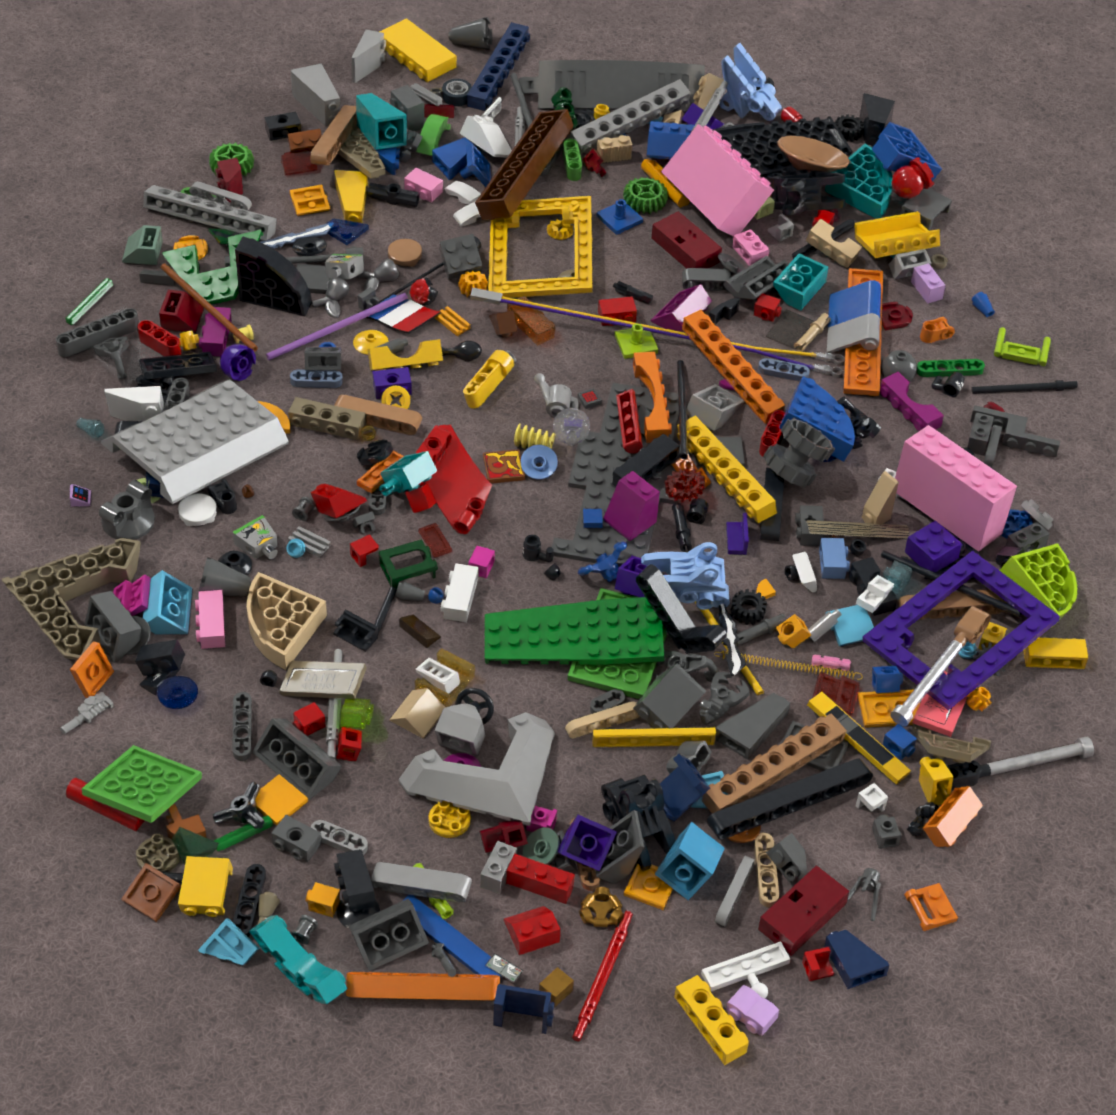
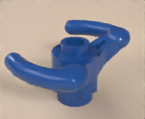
(605, 563)

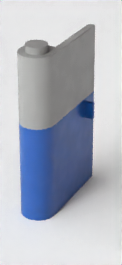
(855, 317)

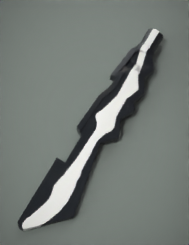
(734, 658)

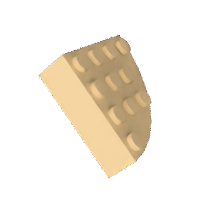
(282, 618)

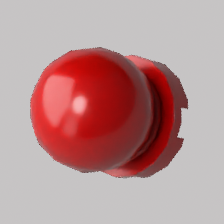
(912, 179)

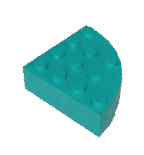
(865, 184)

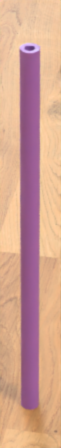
(282, 350)

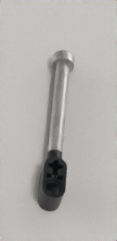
(969, 772)

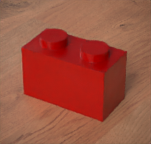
(618, 308)

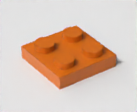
(92, 670)

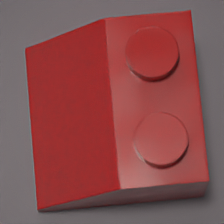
(334, 500)
(533, 929)

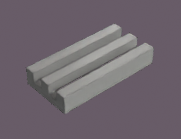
(311, 539)

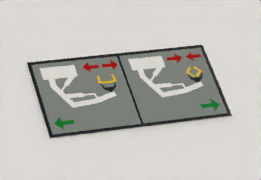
(504, 968)

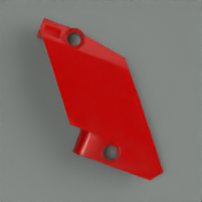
(458, 483)

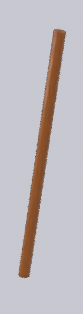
(246, 341)

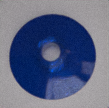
(177, 686)

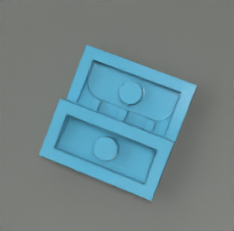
(852, 625)

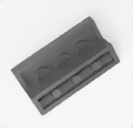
(755, 279)

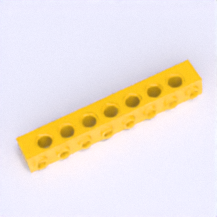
(728, 471)

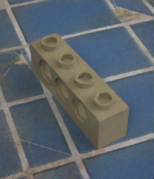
(327, 418)

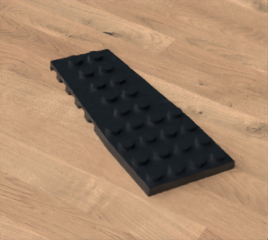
(759, 141)

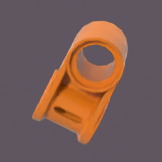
(936, 330)

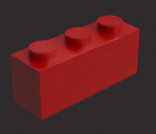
(540, 878)

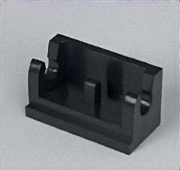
(356, 630)

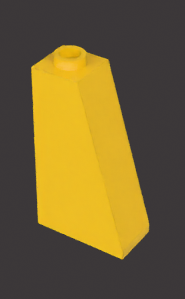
(352, 193)

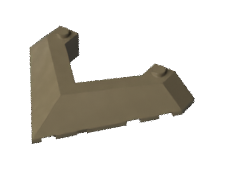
(48, 587)

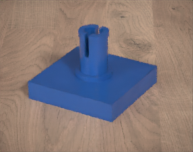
(476, 165)
(619, 217)

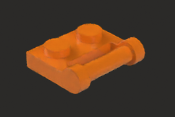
(937, 904)

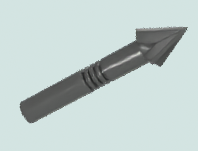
(438, 951)

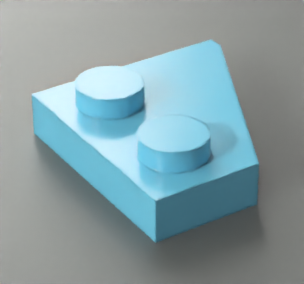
(230, 944)

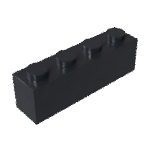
(649, 460)

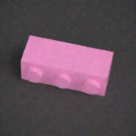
(210, 619)

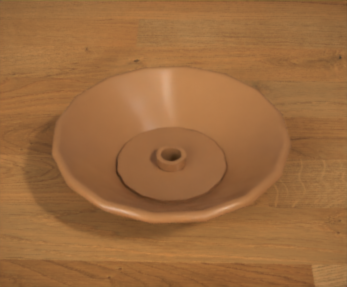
(812, 154)

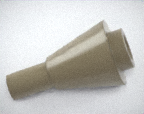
(267, 904)

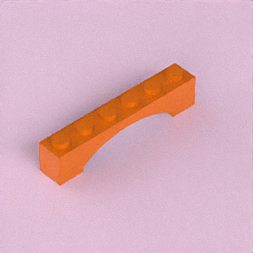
(647, 368)

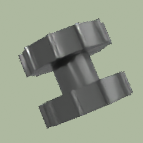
(805, 443)

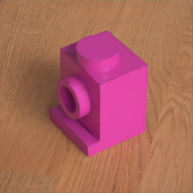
(542, 819)

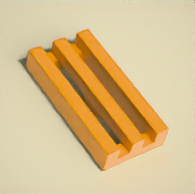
(455, 319)

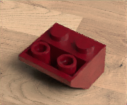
(229, 176)
(180, 312)

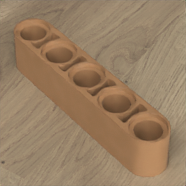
(383, 415)

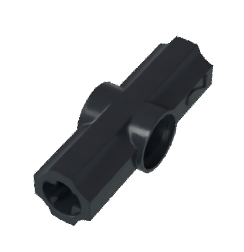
(393, 194)

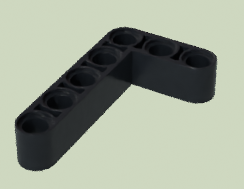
(674, 616)

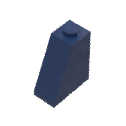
(854, 959)

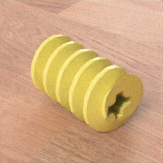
(530, 438)

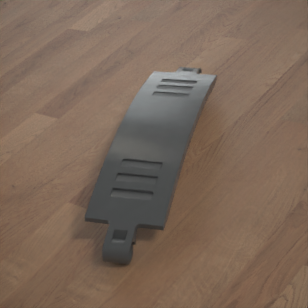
(608, 81)

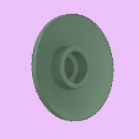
(542, 845)

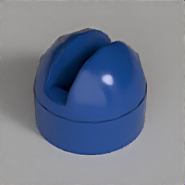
(434, 597)

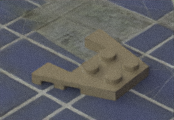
(948, 747)

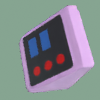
(79, 496)

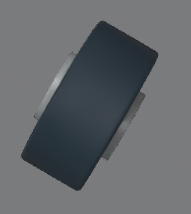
(456, 92)

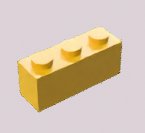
(1056, 653)

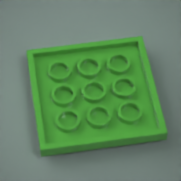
(142, 783)

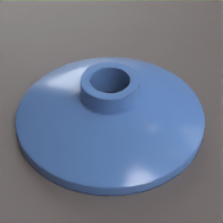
(539, 454)

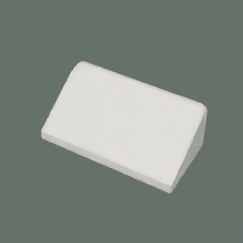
(494, 109)
(805, 571)

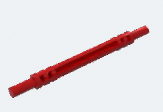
(602, 976)

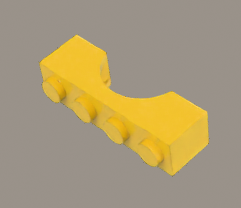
(427, 352)

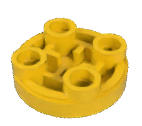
(449, 820)

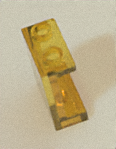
(465, 671)

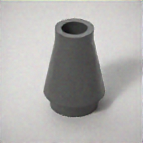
(409, 592)

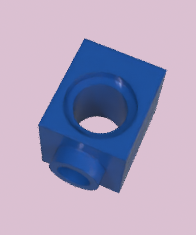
(886, 679)
(899, 742)

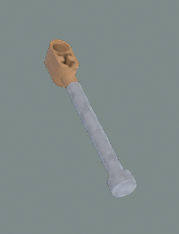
(967, 630)

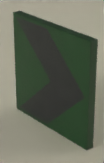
(222, 235)

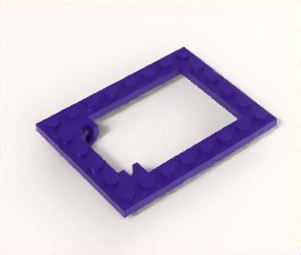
(955, 685)

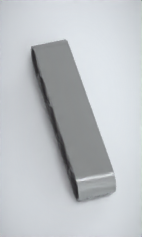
(421, 882)

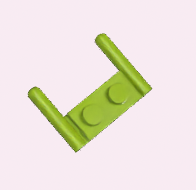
(1021, 352)

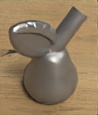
(384, 272)
(336, 289)

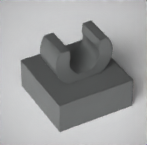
(367, 299)
(364, 520)

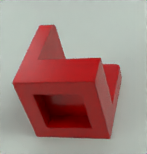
(421, 498)
(361, 548)
(817, 964)

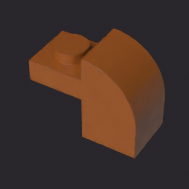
(175, 821)

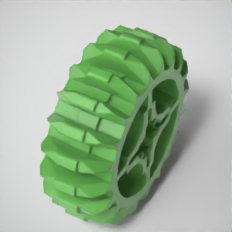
(231, 151)
(645, 195)

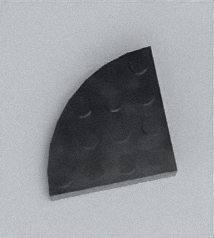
(270, 279)

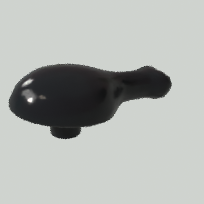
(465, 350)

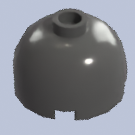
(900, 362)

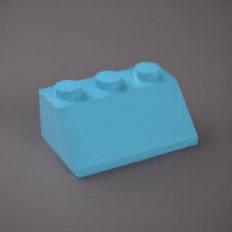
(168, 605)

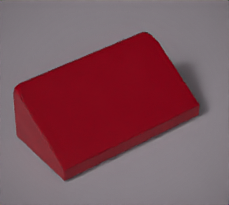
(442, 110)

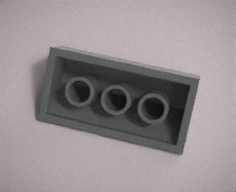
(296, 757)

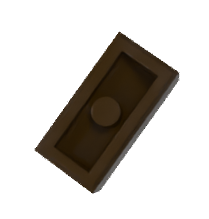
(418, 630)

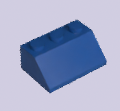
(666, 139)

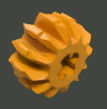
(472, 280)

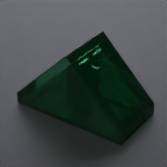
(192, 844)

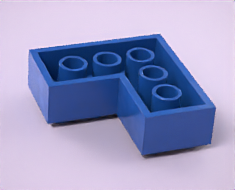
(900, 146)

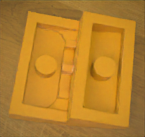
(309, 200)

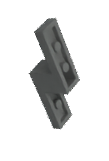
(1015, 435)

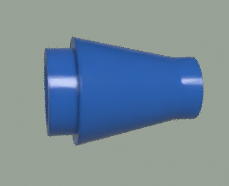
(983, 304)

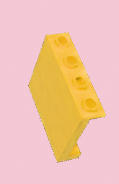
(895, 235)

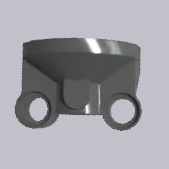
(129, 513)

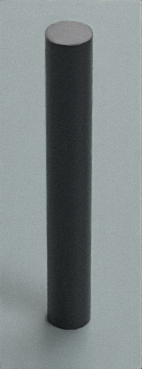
(385, 608)

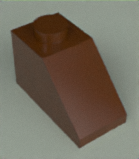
(504, 323)

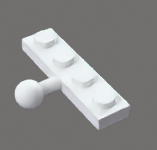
(747, 967)

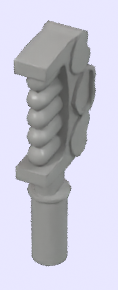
(88, 710)

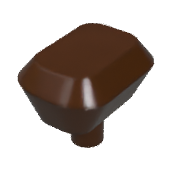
(247, 491)

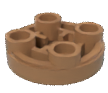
(405, 252)

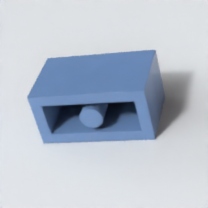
(833, 558)

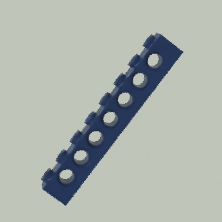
(498, 67)

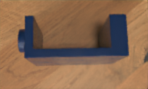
(682, 788)
(523, 1002)

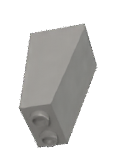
(316, 92)

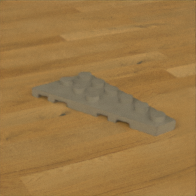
(362, 154)

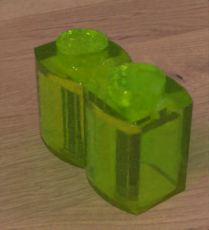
(356, 713)

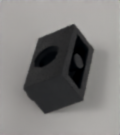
(281, 125)

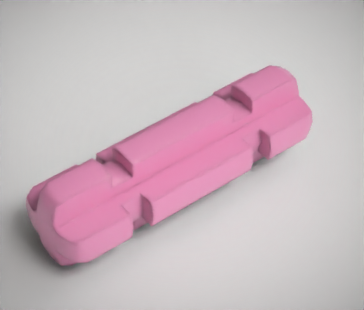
(831, 662)

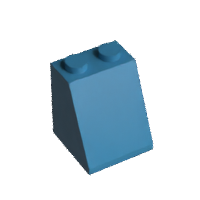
(690, 861)

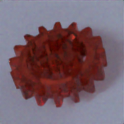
(684, 484)

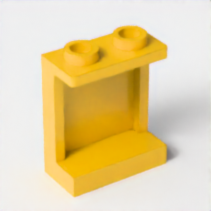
(204, 886)

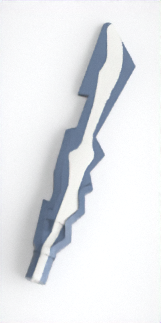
(291, 237)

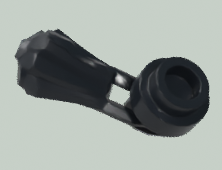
(167, 381)
(927, 811)

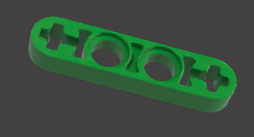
(950, 368)

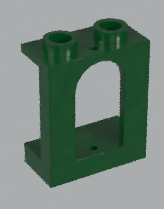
(394, 576)

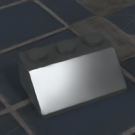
(114, 623)
(388, 934)

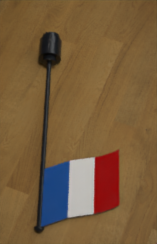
(408, 314)

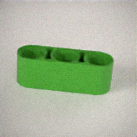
(572, 159)

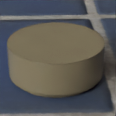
(939, 261)

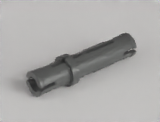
(766, 626)

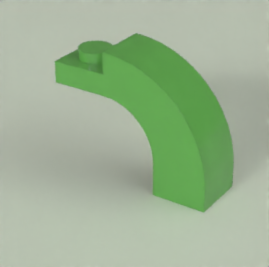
(432, 132)

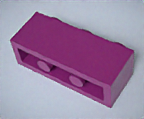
(214, 333)

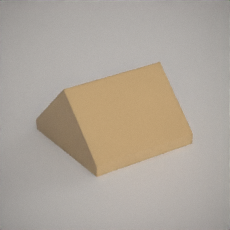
(418, 712)

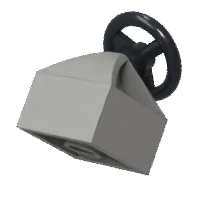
(461, 724)

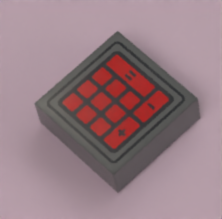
(589, 398)

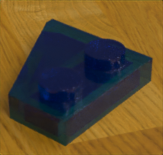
(345, 230)

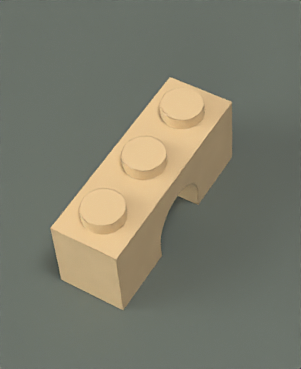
(842, 253)

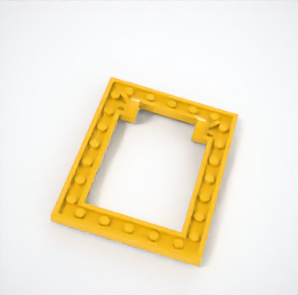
(574, 211)

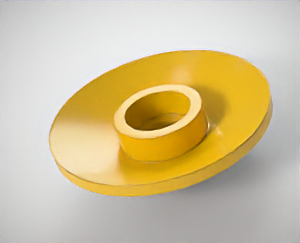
(369, 339)

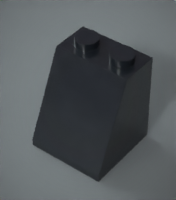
(875, 114)

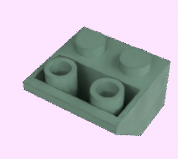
(144, 246)

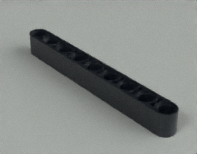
(789, 798)

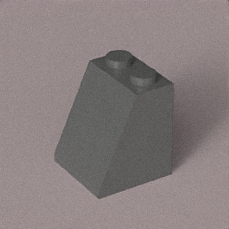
(669, 698)

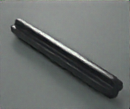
(838, 231)

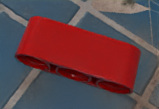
(158, 339)
(772, 432)

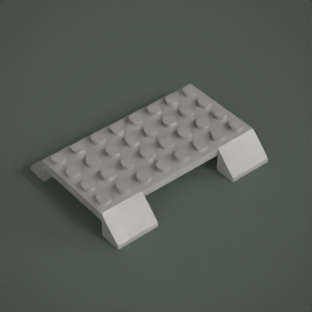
(201, 439)

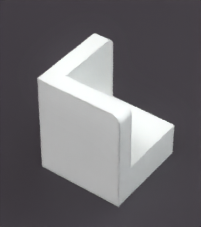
(872, 797)

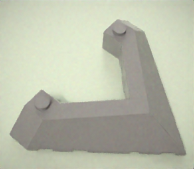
(501, 792)

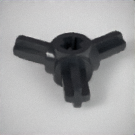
(242, 809)

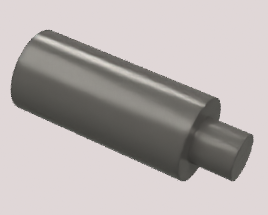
(395, 345)

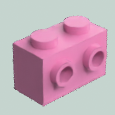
(749, 247)

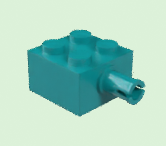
(407, 473)

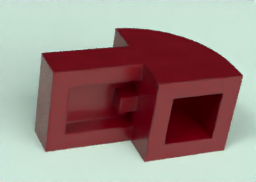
(507, 832)

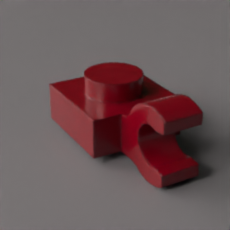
(593, 161)

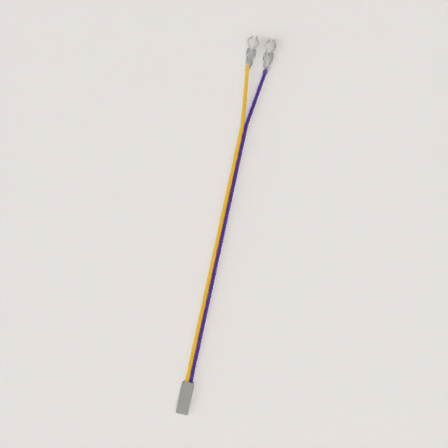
(497, 298)

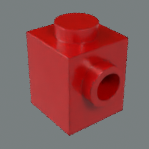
(767, 307)

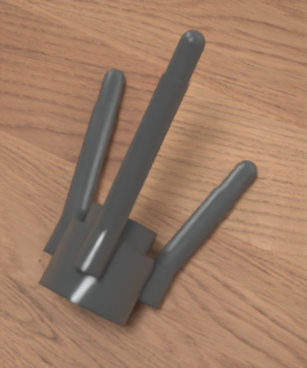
(868, 881)

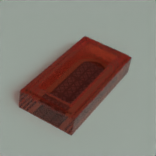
(435, 540)

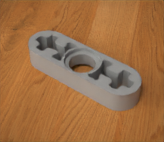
(345, 845)

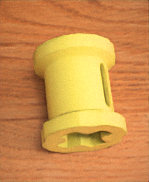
(247, 331)

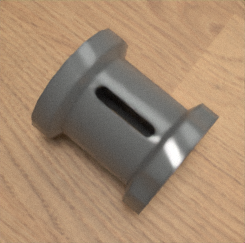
(303, 508)
(304, 929)

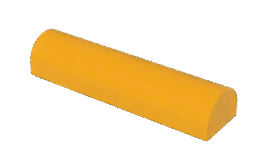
(653, 170)

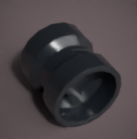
(697, 511)

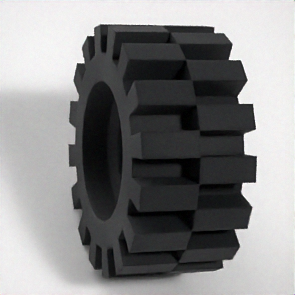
(850, 122)
(748, 615)

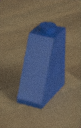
(451, 157)

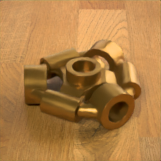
(600, 908)

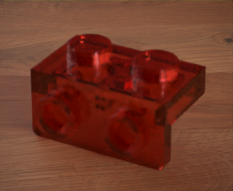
(297, 162)

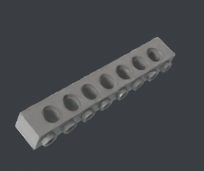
(632, 115)
(208, 212)

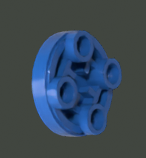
(1016, 521)

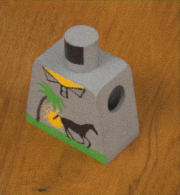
(340, 266)
(256, 538)

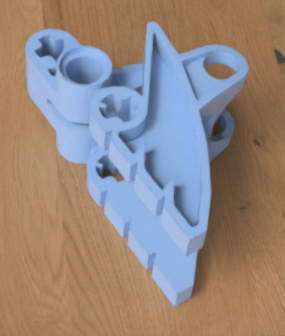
(742, 87)
(694, 574)

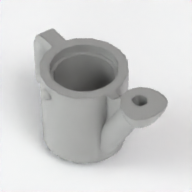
(556, 397)

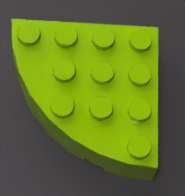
(1045, 576)

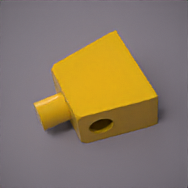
(935, 780)

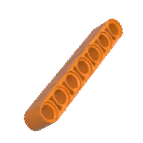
(421, 986)

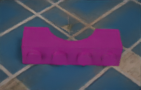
(895, 390)

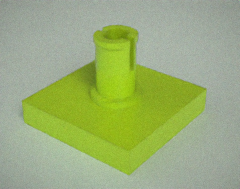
(635, 340)

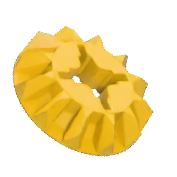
(564, 233)
(396, 391)

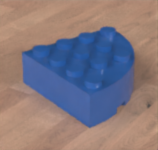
(822, 411)

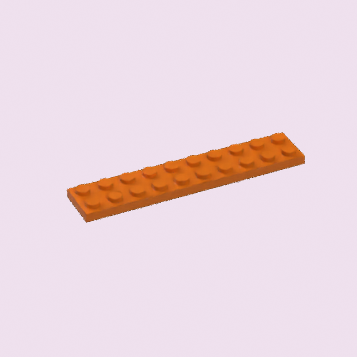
(863, 365)

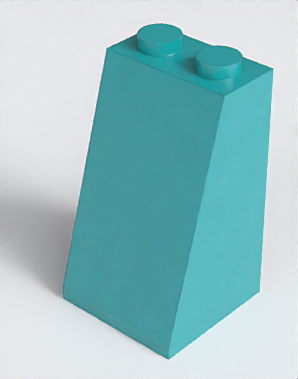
(380, 122)

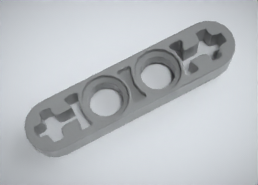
(203, 191)
(734, 891)

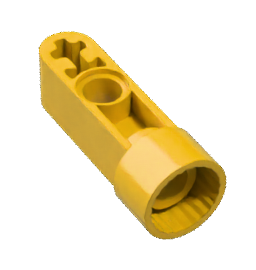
(488, 378)

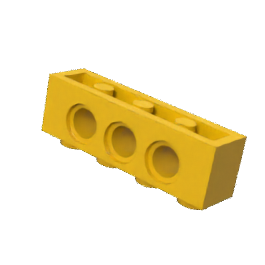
(725, 1048)

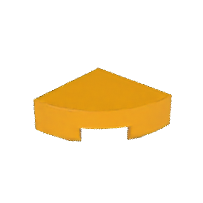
(765, 589)

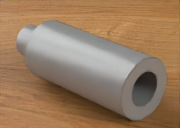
(824, 624)

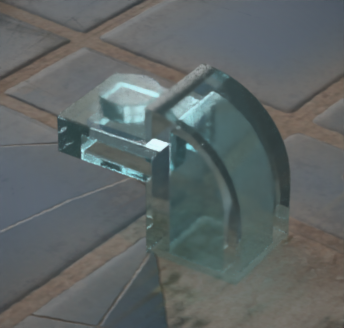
(899, 575)

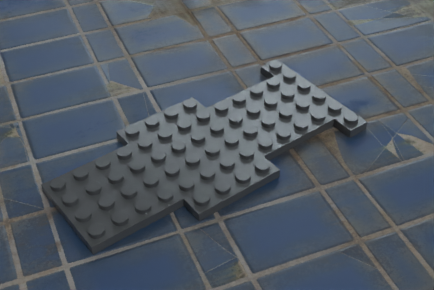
(594, 470)

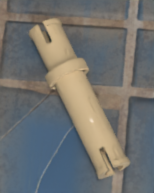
(815, 328)

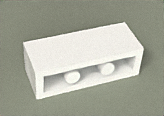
(460, 592)

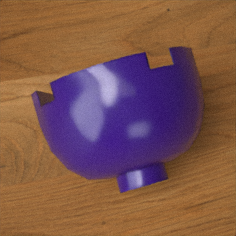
(237, 361)

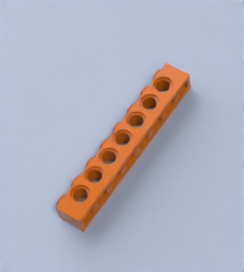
(732, 365)

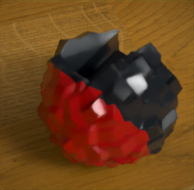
(422, 293)

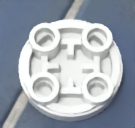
(197, 509)

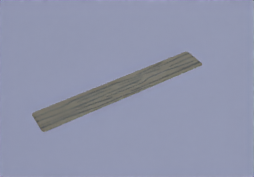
(858, 529)

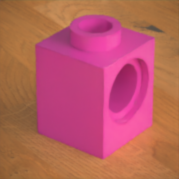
(483, 559)

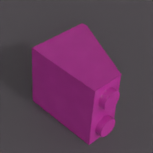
(632, 506)

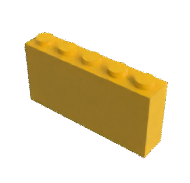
(418, 50)

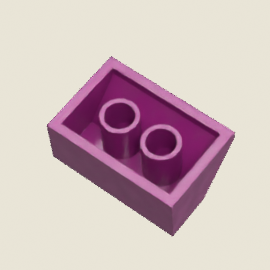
(680, 306)

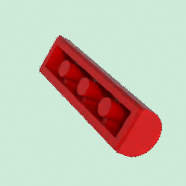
(629, 421)
(74, 792)

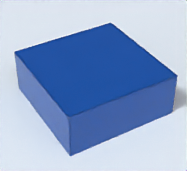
(592, 518)

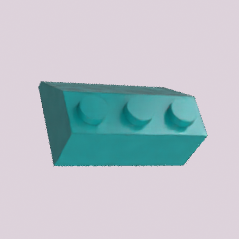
(801, 281)

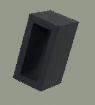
(160, 657)

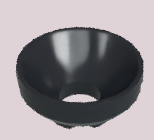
(243, 565)

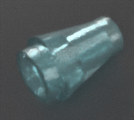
(91, 427)

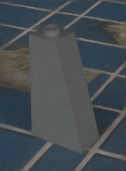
(753, 725)

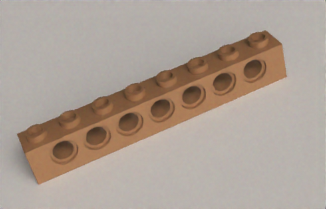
(832, 735)

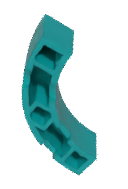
(296, 963)

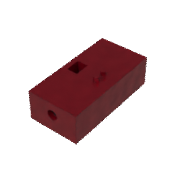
(686, 242)
(803, 910)

